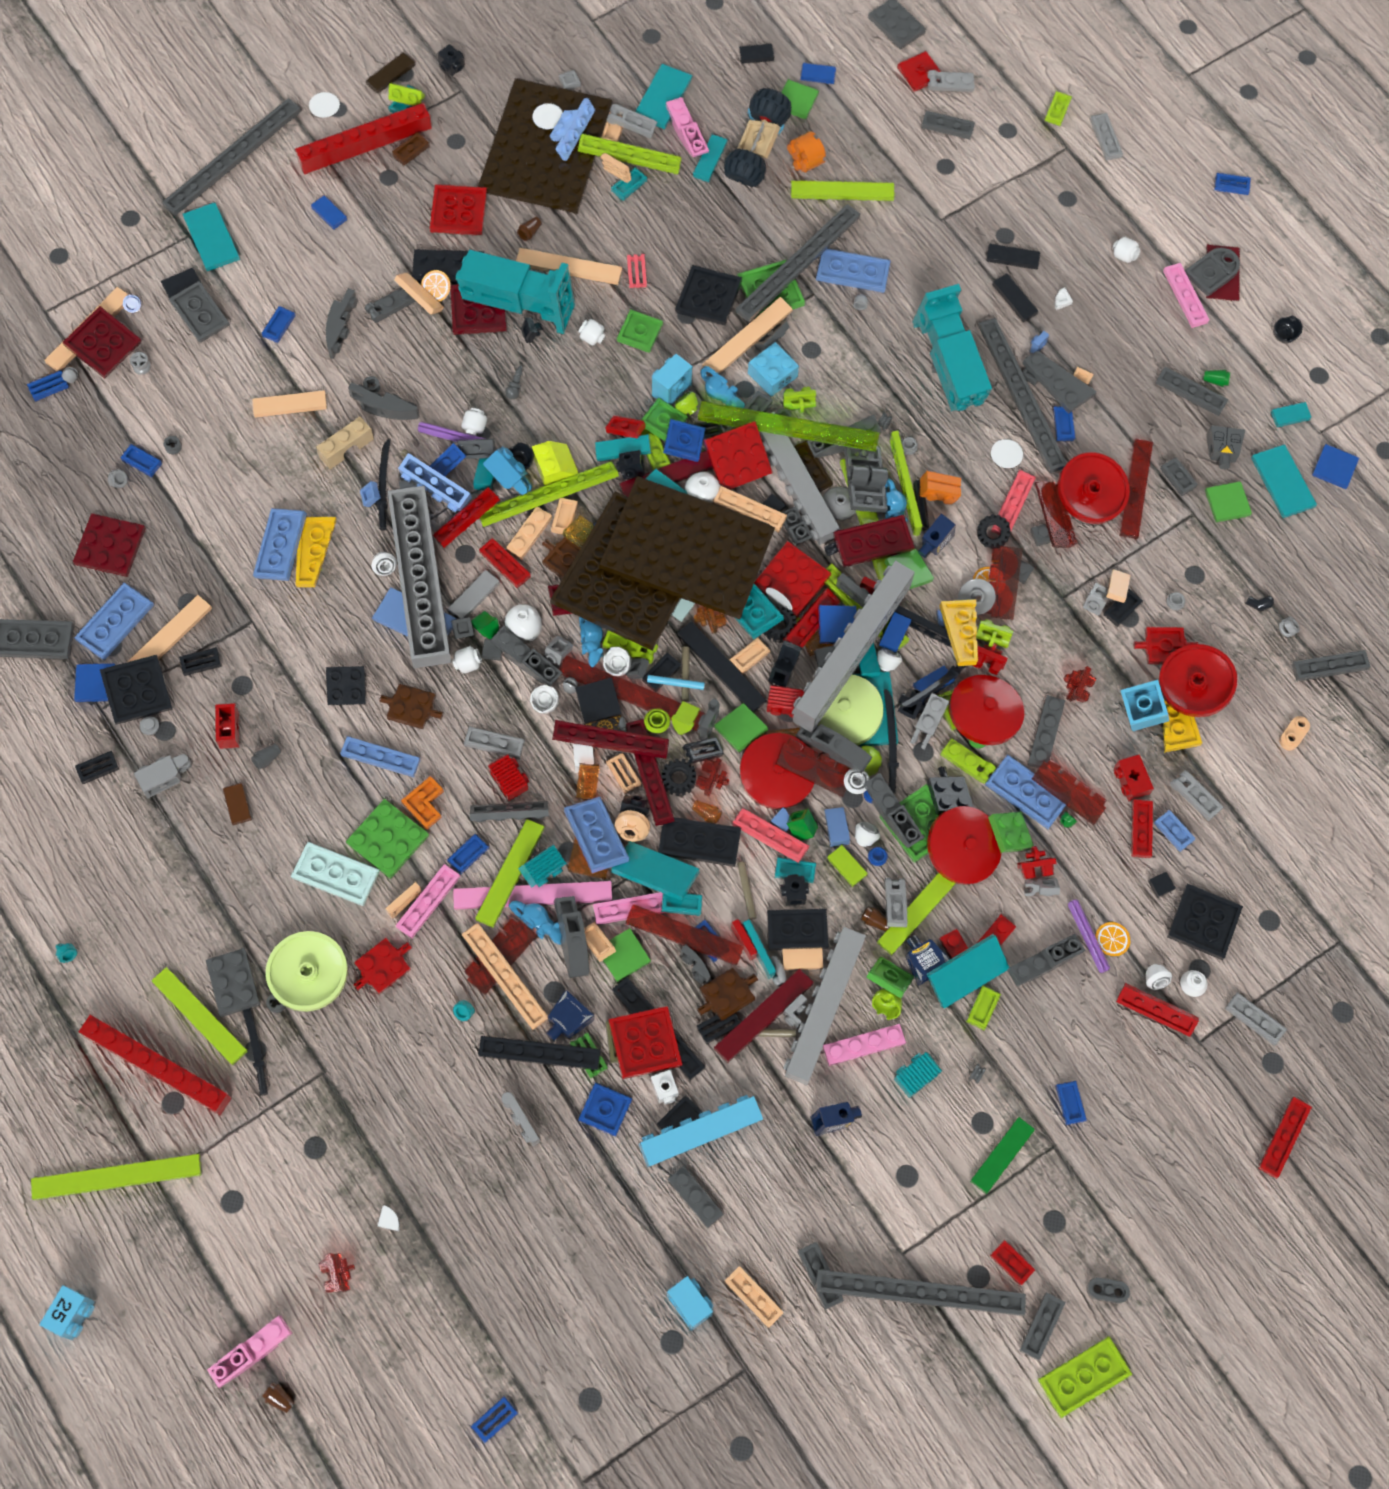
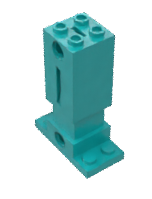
(517, 288)
(953, 349)

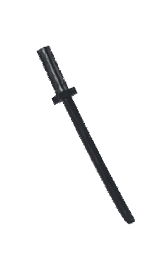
(382, 503)
(952, 673)
(892, 764)
(259, 1064)

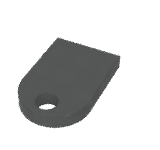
(1213, 271)

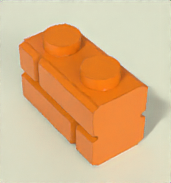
(940, 487)

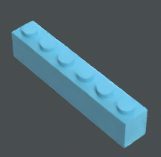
(700, 1131)

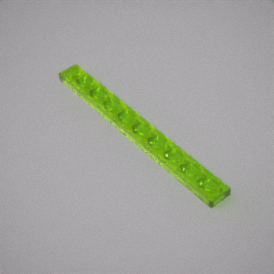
(790, 426)

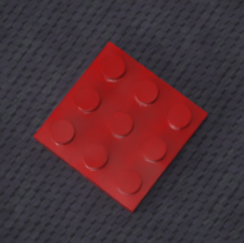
(458, 209)
(738, 456)
(794, 576)
(644, 1042)

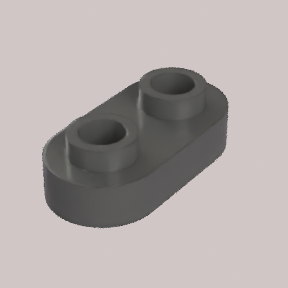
(1107, 1290)

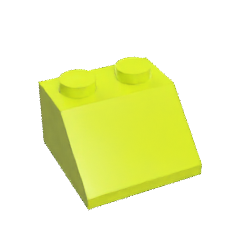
(553, 461)

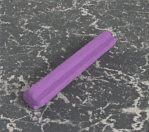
(444, 433)
(1088, 936)

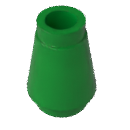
(1217, 377)

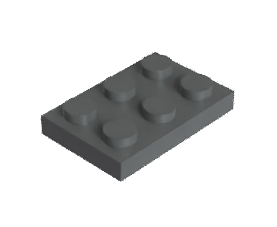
(896, 23)
(199, 312)
(232, 982)

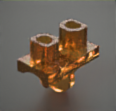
(714, 621)
(587, 781)

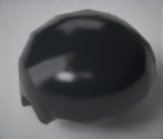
(1287, 329)
(523, 453)

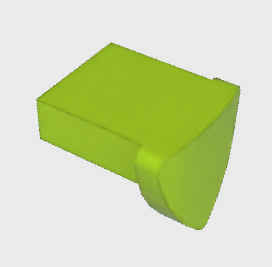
(684, 718)

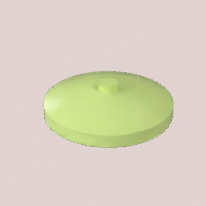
(855, 711)
(306, 971)

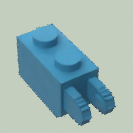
(508, 470)

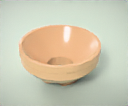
(632, 821)

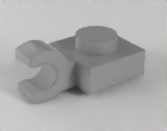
(1044, 886)

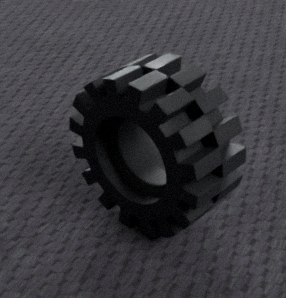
(993, 520)
(781, 634)
(681, 766)

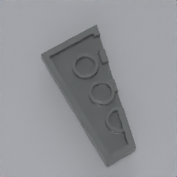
(1061, 384)

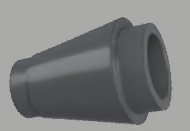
(265, 756)

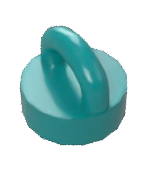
(65, 952)
(463, 1010)

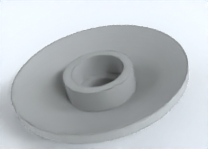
(839, 510)
(980, 588)

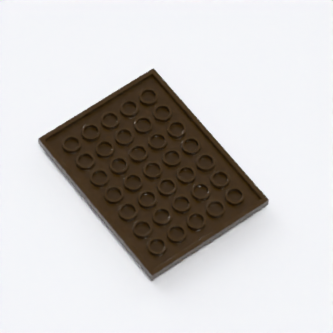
(525, 158)
(687, 547)
(610, 599)

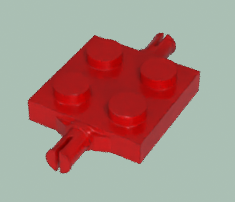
(1161, 643)
(382, 966)

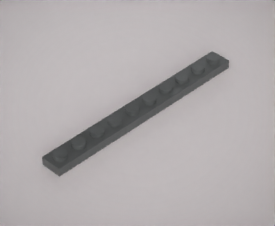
(231, 157)
(797, 263)
(1022, 395)
(920, 1292)

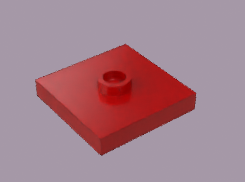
(916, 70)

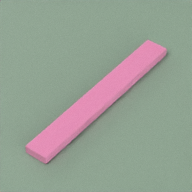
(545, 895)

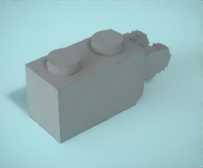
(930, 719)
(162, 774)

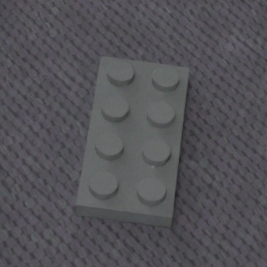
(35, 638)

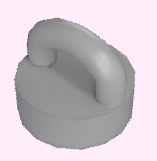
(117, 478)
(1291, 625)

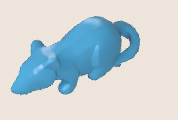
(717, 388)
(895, 501)
(591, 638)
(536, 917)

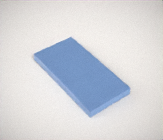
(853, 270)
(279, 544)
(392, 614)
(114, 621)
(1015, 785)
(596, 834)

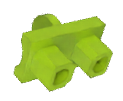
(799, 400)
(994, 634)

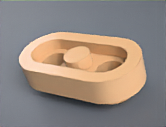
(1296, 732)

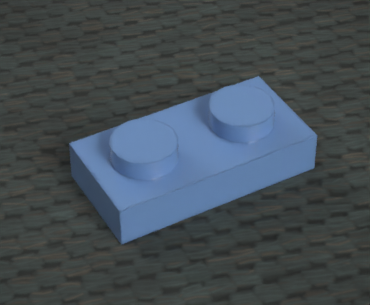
(1174, 831)

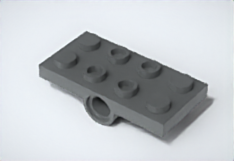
(866, 480)

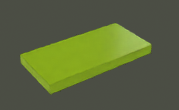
(1084, 1377)

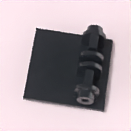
(345, 685)

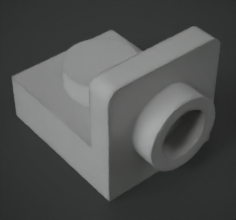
(1096, 599)
(557, 651)
(795, 1007)

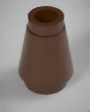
(528, 229)
(874, 918)
(278, 1398)

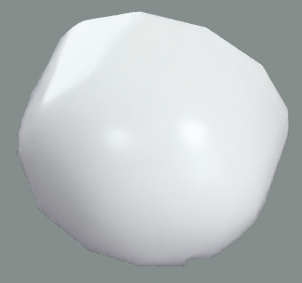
(617, 661)
(544, 699)

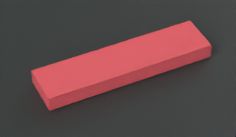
(1015, 499)
(770, 835)

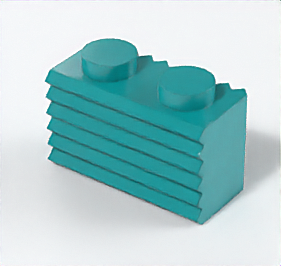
(542, 866)
(917, 1075)

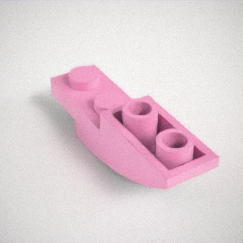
(685, 128)
(249, 1352)

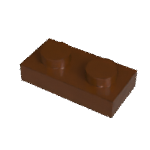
(410, 149)

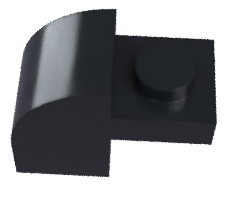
(785, 664)

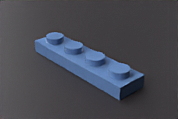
(380, 756)

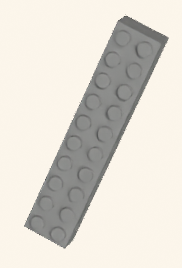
(419, 577)
(852, 647)

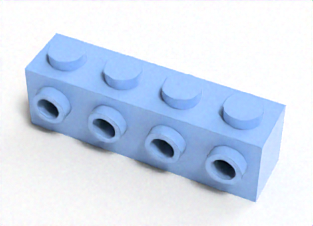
(435, 483)

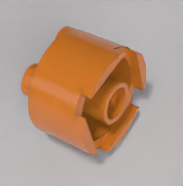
(806, 152)

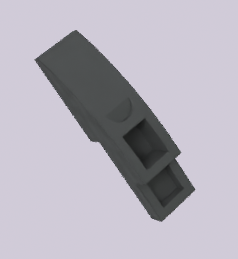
(337, 322)
(388, 406)
(822, 449)
(525, 658)
(836, 746)
(892, 811)
(573, 937)
(1046, 960)

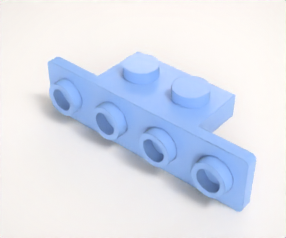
(571, 127)

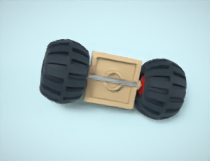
(771, 111)

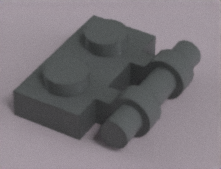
(707, 721)

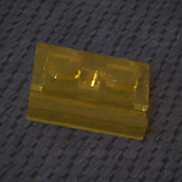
(578, 531)

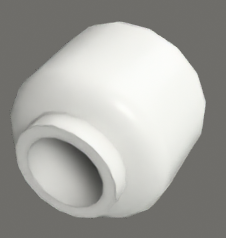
(1126, 249)
(592, 332)
(474, 421)
(467, 659)

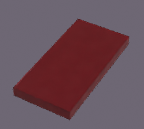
(873, 541)

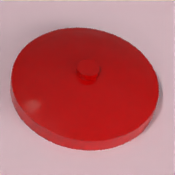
(1093, 488)
(1198, 680)
(986, 710)
(768, 782)
(963, 845)

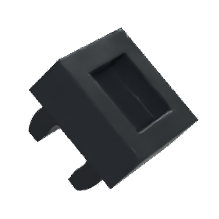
(530, 330)

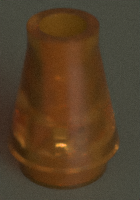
(708, 812)

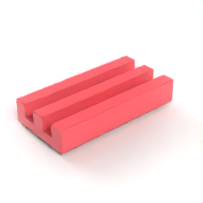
(635, 259)

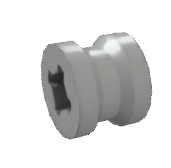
(136, 359)

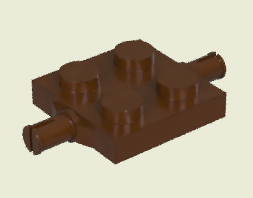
(560, 556)
(411, 706)
(727, 994)

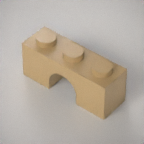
(333, 449)

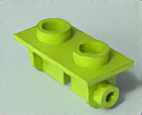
(405, 94)

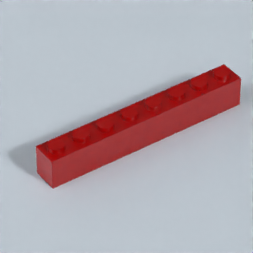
(363, 138)
(155, 1065)

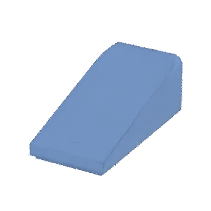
(837, 827)

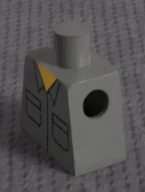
(1224, 444)

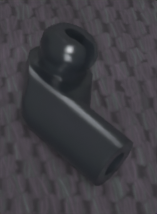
(1262, 604)

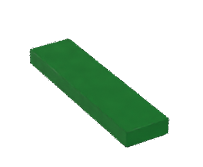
(1002, 1155)

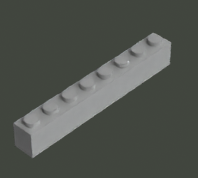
(800, 486)
(825, 1005)

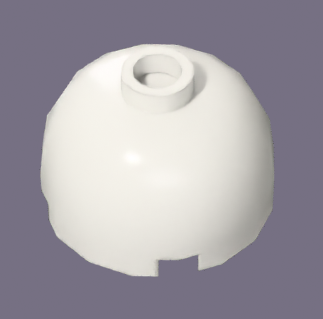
(703, 486)
(524, 622)

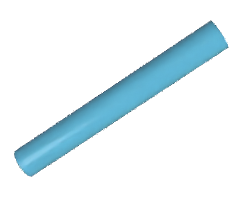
(675, 682)

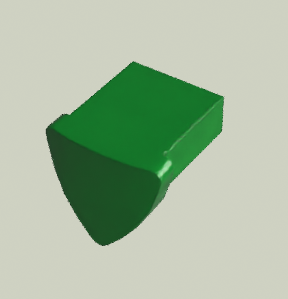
(486, 624)

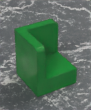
(802, 824)

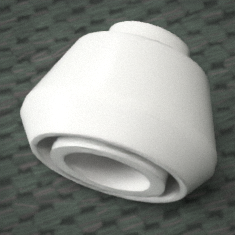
(384, 563)
(888, 660)
(854, 781)
(866, 834)
(1157, 977)
(1193, 983)

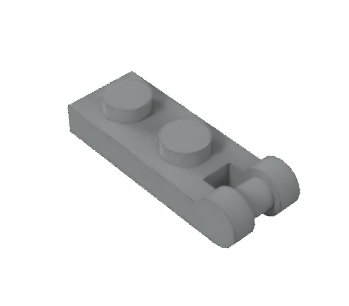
(950, 81)
(631, 120)
(1196, 795)
(896, 902)
(519, 1118)

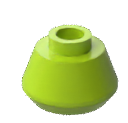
(687, 403)
(655, 717)

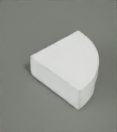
(1062, 299)
(388, 1219)

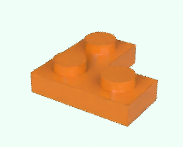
(419, 802)

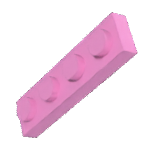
(1186, 295)
(428, 901)
(619, 909)
(864, 1044)

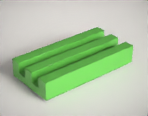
(580, 1040)

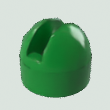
(1067, 820)

